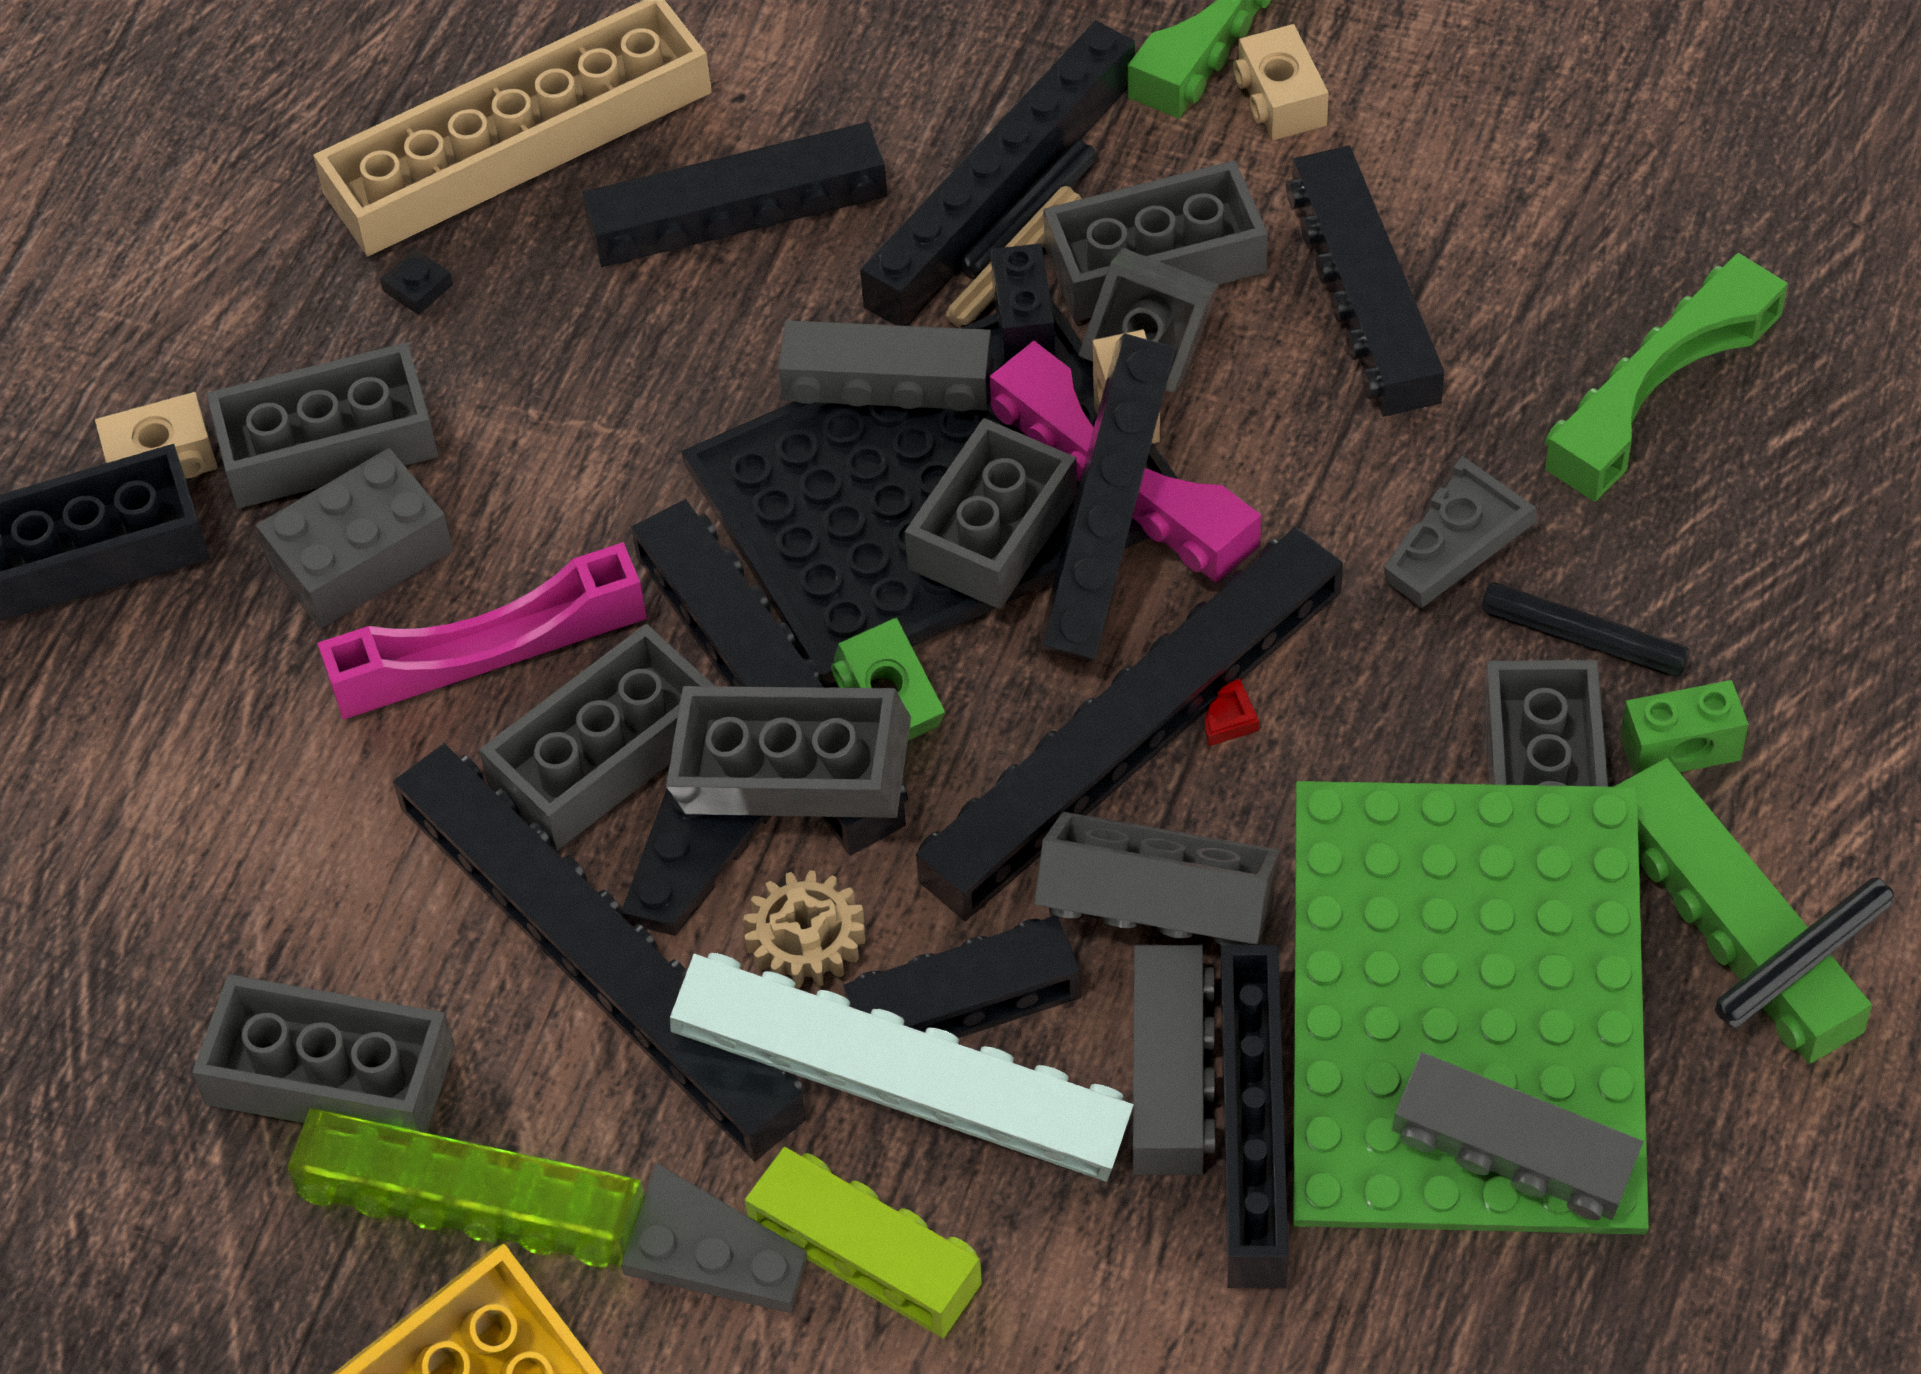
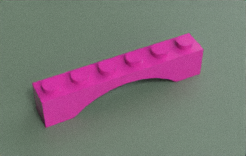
(1196, 520)
(577, 603)

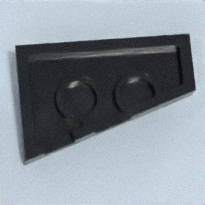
(682, 864)

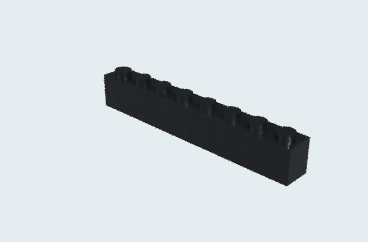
(996, 174)
(735, 627)

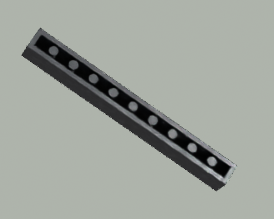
(1128, 722)
(592, 944)

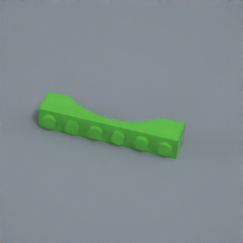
(1178, 60)
(1725, 314)

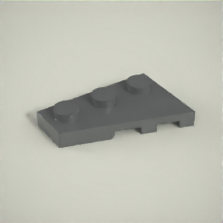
(1459, 532)
(710, 1247)

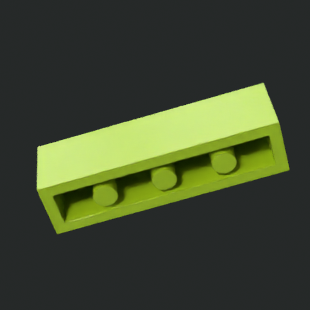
(866, 1241)

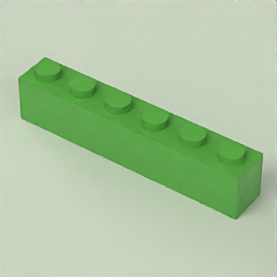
(1739, 910)

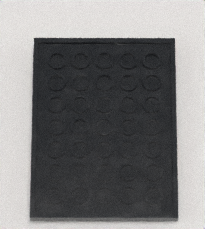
(826, 499)

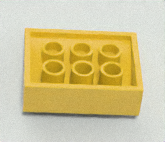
(479, 1324)

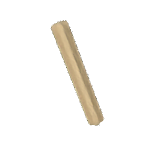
(979, 293)

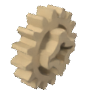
(804, 928)

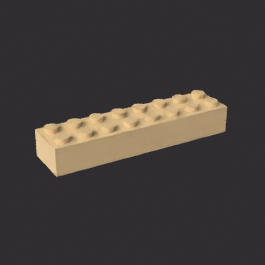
(512, 124)

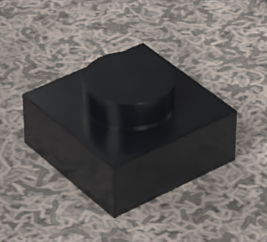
(416, 281)

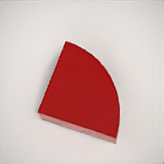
(1230, 715)

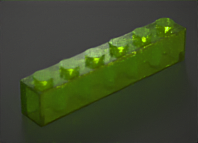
(465, 1187)

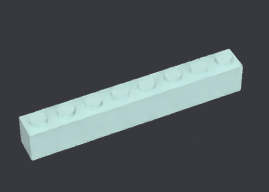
(901, 1066)

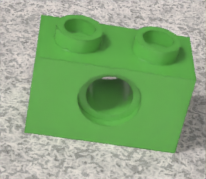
(889, 655)
(1687, 726)

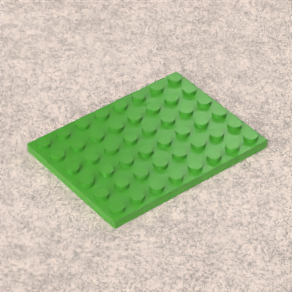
(1474, 934)

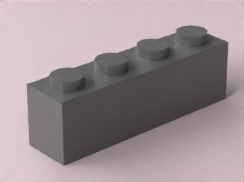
(885, 365)
(1169, 1060)
(1516, 1137)

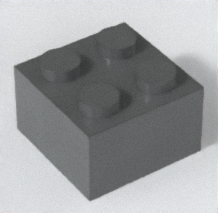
(1153, 298)

